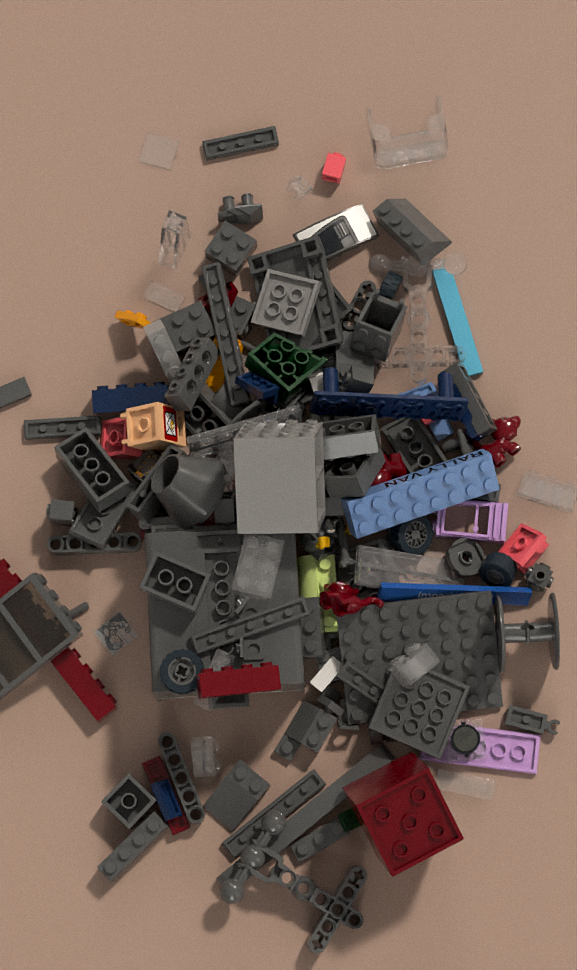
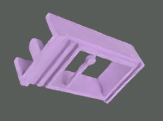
(496, 523)

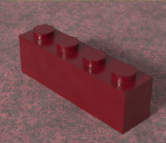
(238, 681)

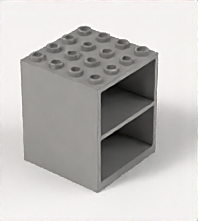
(279, 477)

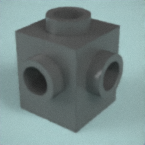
(534, 582)

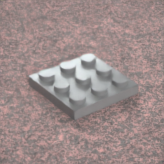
(286, 302)

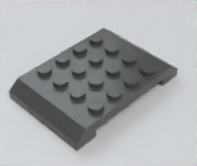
(307, 260)

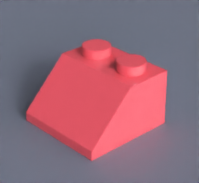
(112, 433)

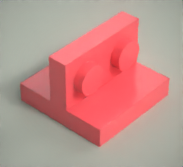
(525, 546)

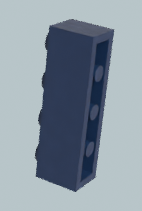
(121, 398)

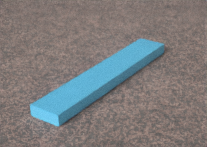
(457, 320)

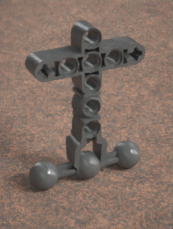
(253, 857)

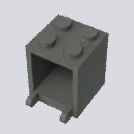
(378, 326)

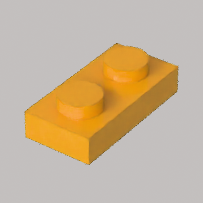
(131, 319)

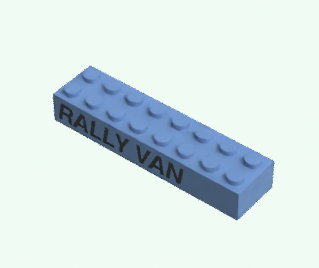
(421, 493)

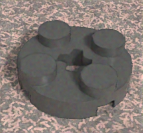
(455, 559)

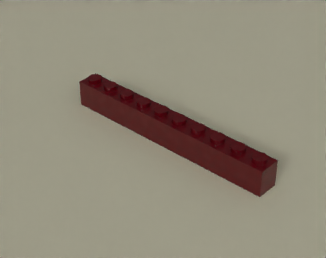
(68, 664)

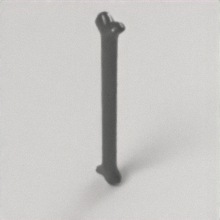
(346, 560)

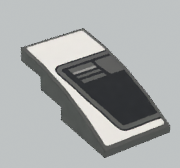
(341, 231)

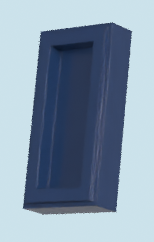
(166, 799)

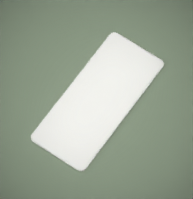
(326, 674)

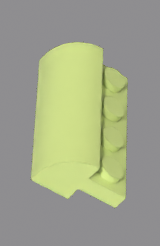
(311, 580)

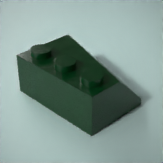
(284, 365)

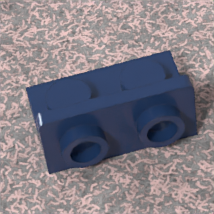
(258, 386)

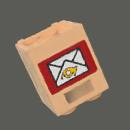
(154, 427)

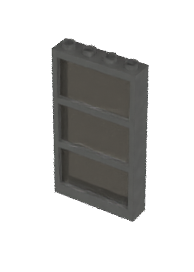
(32, 631)

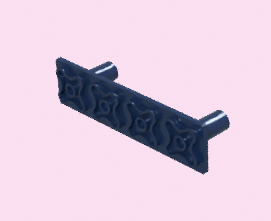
(416, 407)

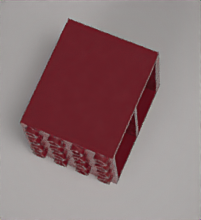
(403, 813)

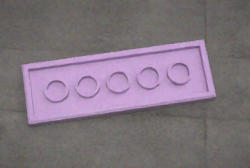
(504, 752)

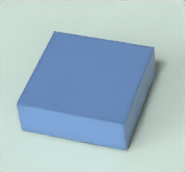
(441, 429)

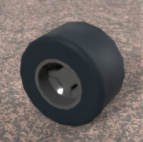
(498, 570)

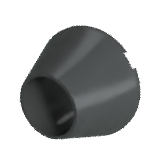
(189, 487)

